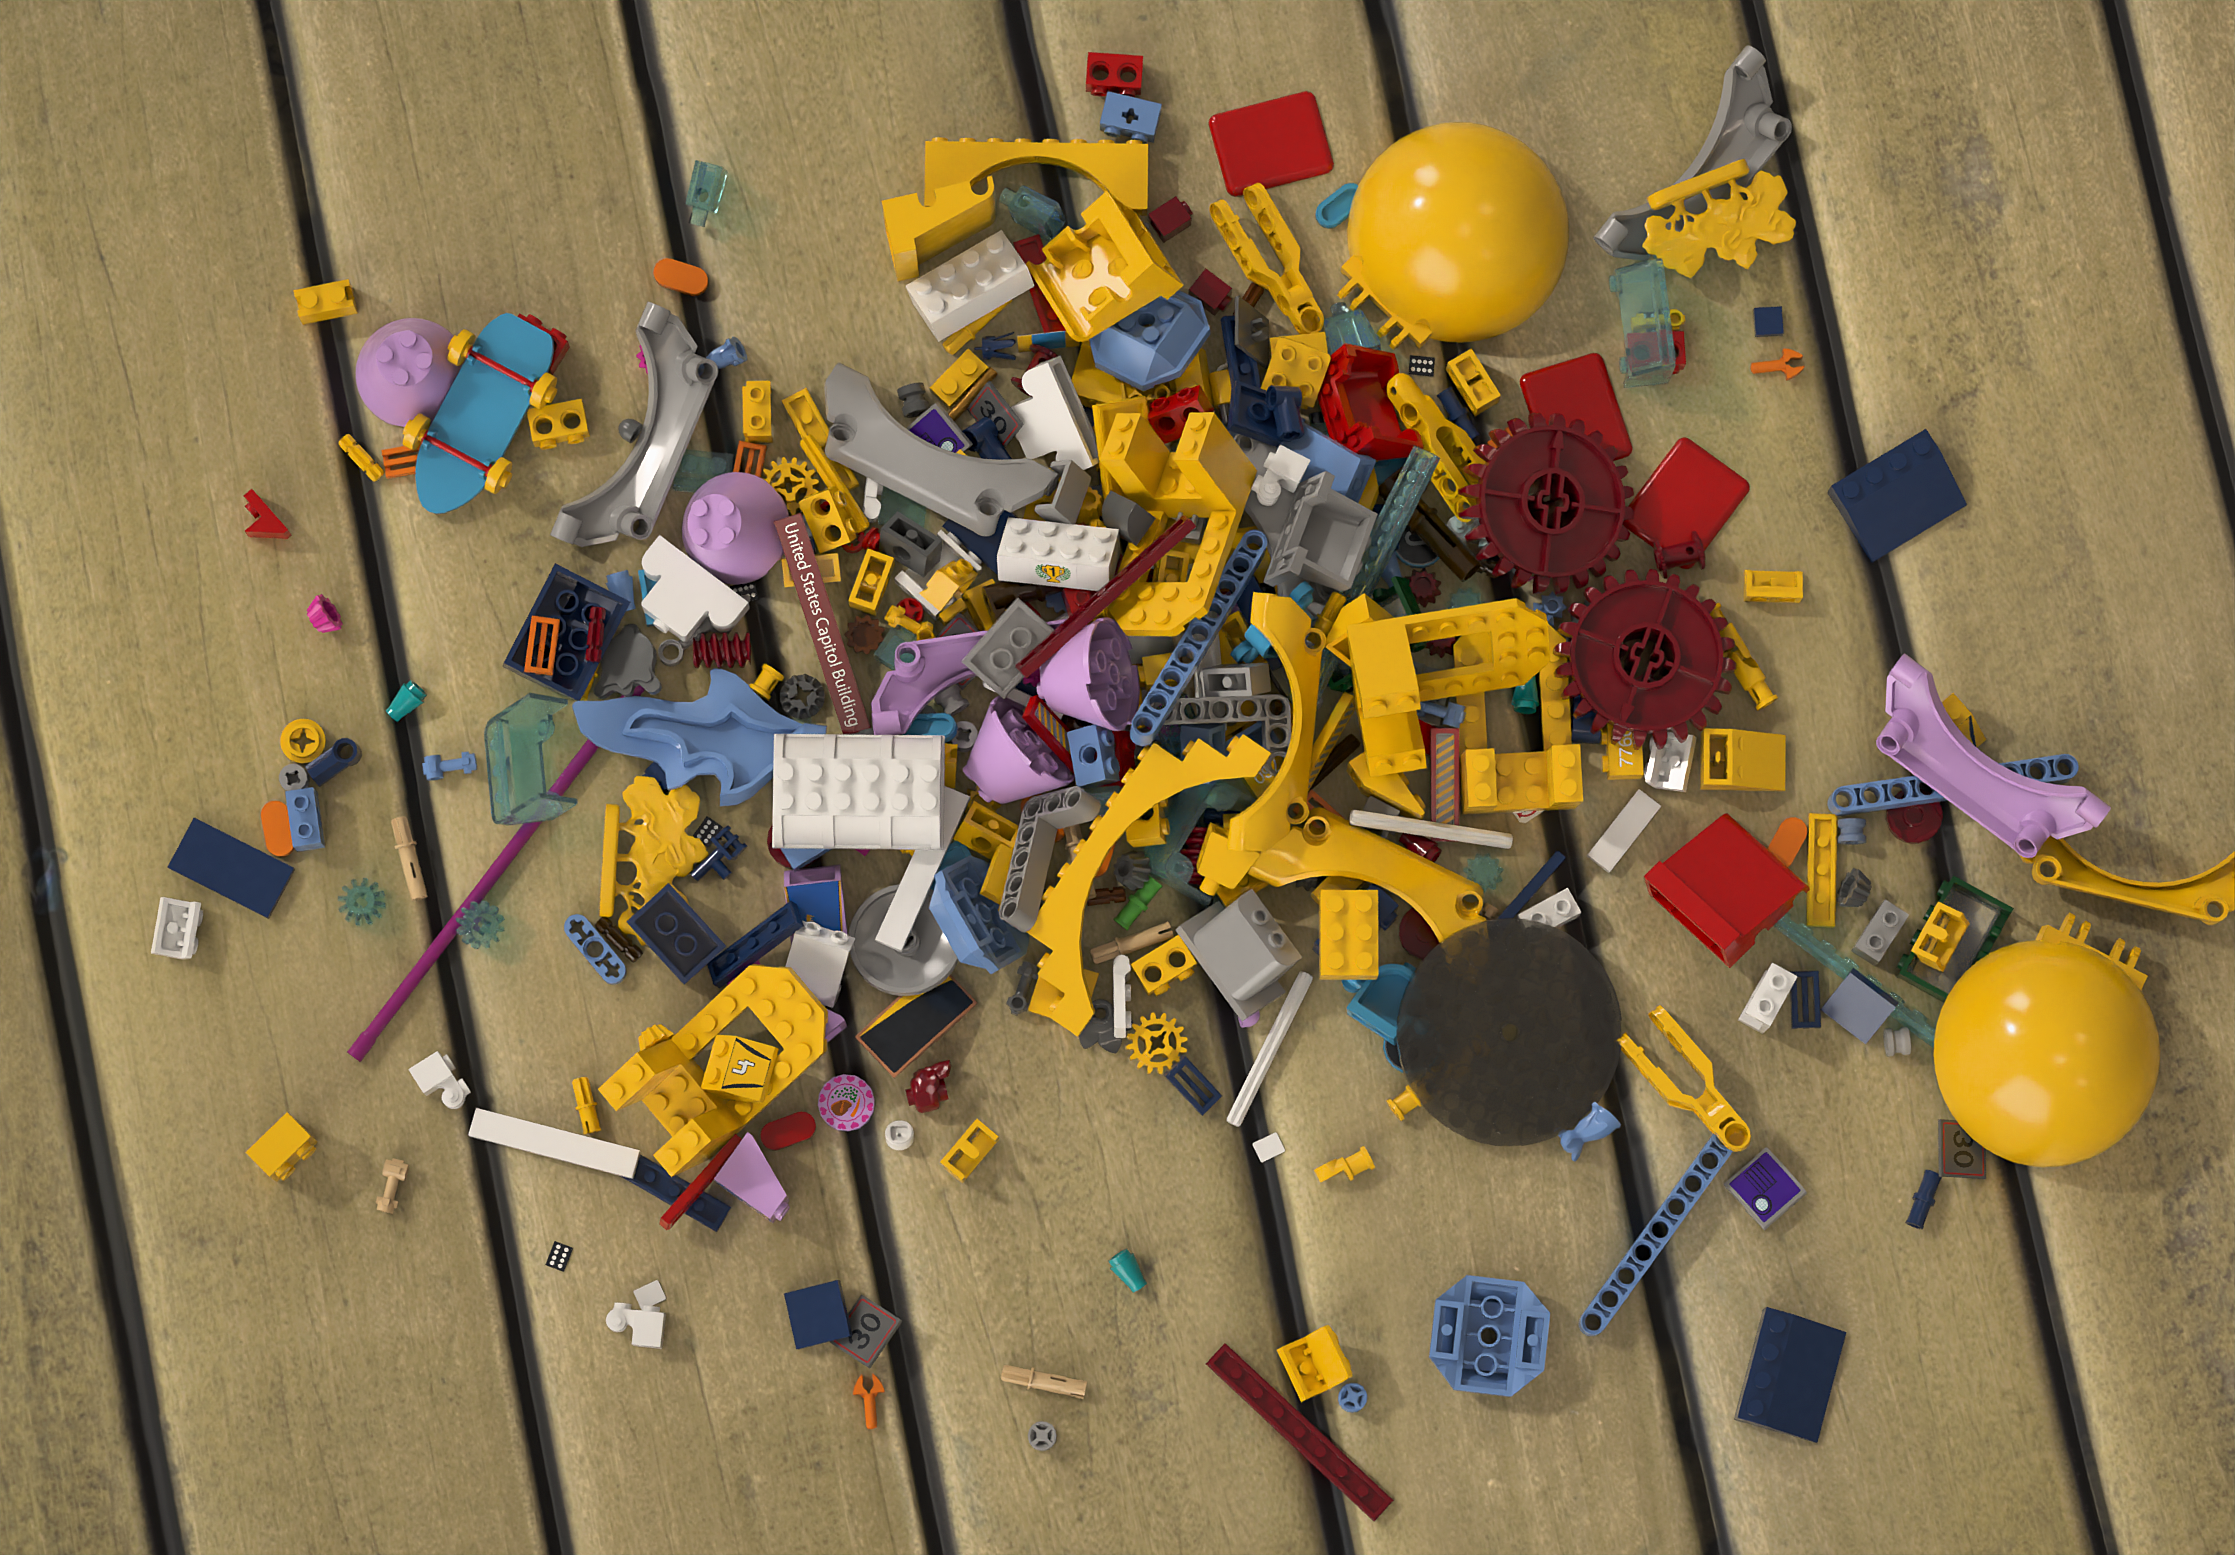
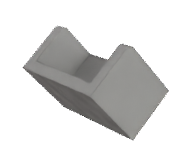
(1069, 493)

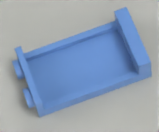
(1327, 455)

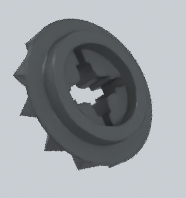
(795, 707)

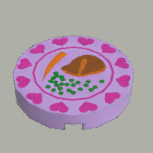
(846, 1103)

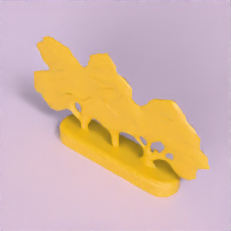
(1726, 225)
(659, 848)

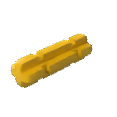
(361, 457)

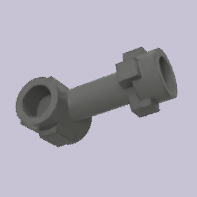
(1017, 1003)

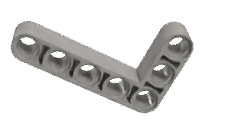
(1234, 714)
(1034, 848)

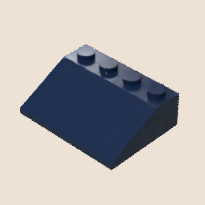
(1897, 495)
(570, 600)
(1790, 1375)

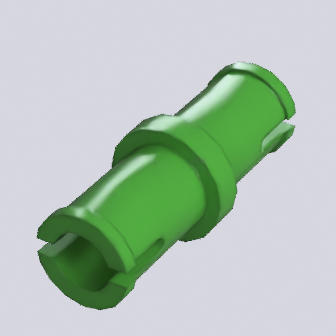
(1137, 903)

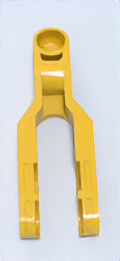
(1290, 289)
(1438, 437)
(1711, 1105)

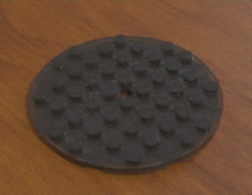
(1455, 1041)

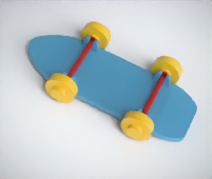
(481, 412)

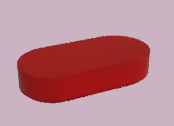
(788, 1131)

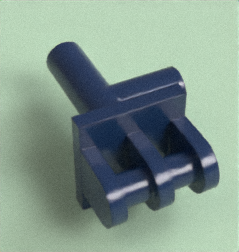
(723, 849)

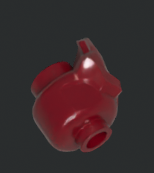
(928, 1087)

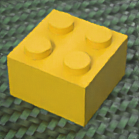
(282, 1148)

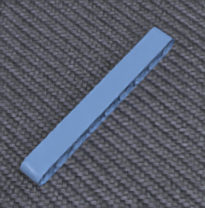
(1196, 649)
(1912, 793)
(1651, 1242)

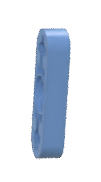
(614, 960)

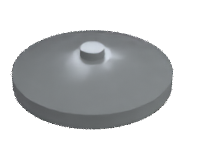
(924, 959)

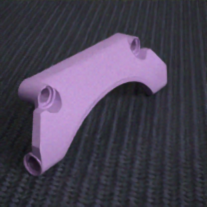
(917, 683)
(2002, 801)

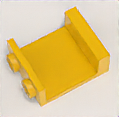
(1092, 383)

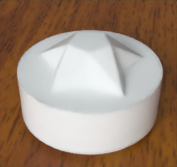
(899, 1135)

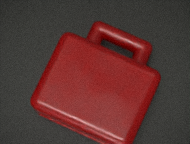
(1271, 143)
(1582, 392)
(1686, 495)

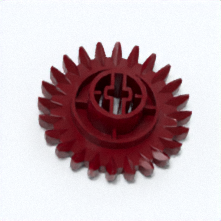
(1580, 495)
(1673, 623)

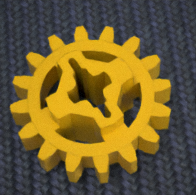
(799, 485)
(1145, 1035)

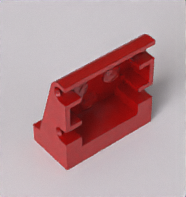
(1724, 888)

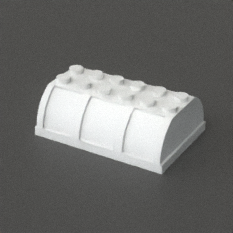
(858, 791)

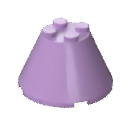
(405, 370)
(732, 527)
(1093, 677)
(1011, 758)

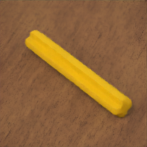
(832, 479)

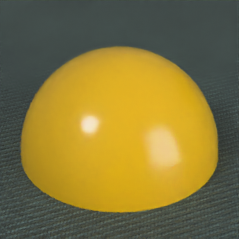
(1456, 234)
(2048, 1048)

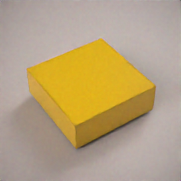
(950, 612)

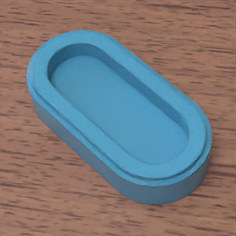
(1336, 207)
(934, 724)

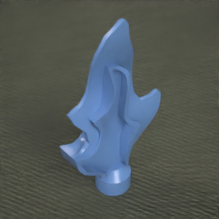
(716, 735)

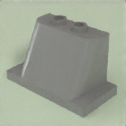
(1322, 537)
(1241, 952)

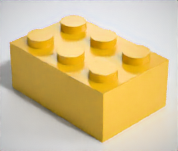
(1348, 934)

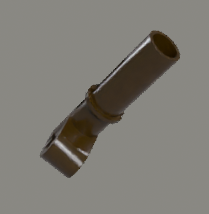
(1437, 535)
(1003, 594)

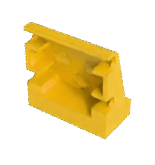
(923, 232)
(1103, 269)

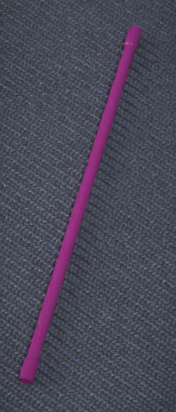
(368, 1037)

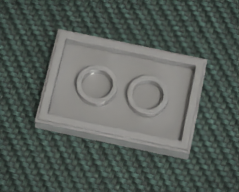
(1005, 645)

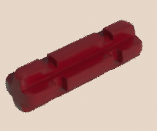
(595, 634)

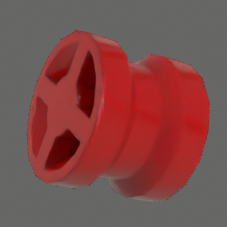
(912, 606)

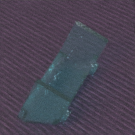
(1645, 323)
(517, 762)
(1183, 814)

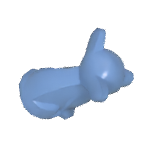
(728, 354)
(1593, 1127)

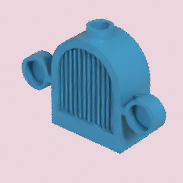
(1257, 643)
(1379, 1000)

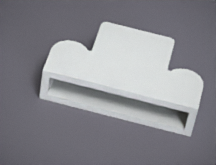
(1054, 417)
(687, 593)

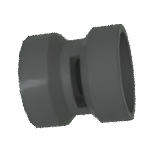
(913, 399)

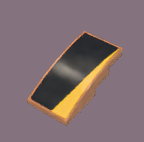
(914, 1024)

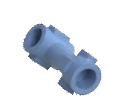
(1452, 715)
(434, 767)

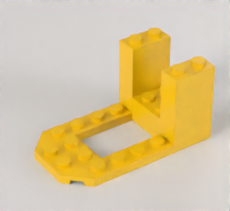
(1202, 478)
(1391, 691)
(1517, 779)
(671, 1079)

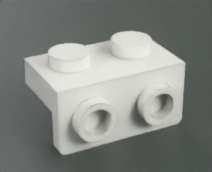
(1670, 766)
(176, 928)

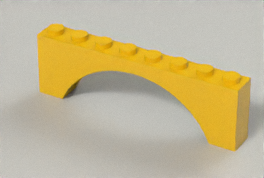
(1111, 166)

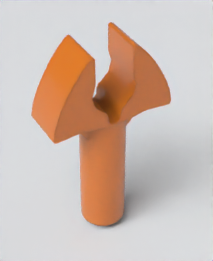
(1780, 365)
(869, 1399)

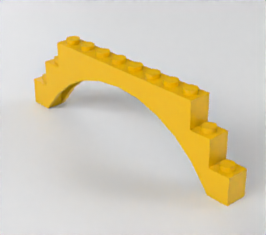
(1062, 914)

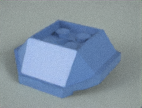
(1155, 352)
(972, 920)
(1519, 1327)

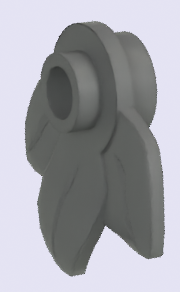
(1101, 1029)

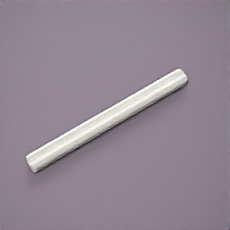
(1430, 829)
(1269, 1048)

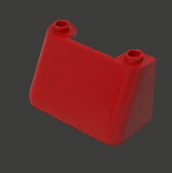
(1358, 404)

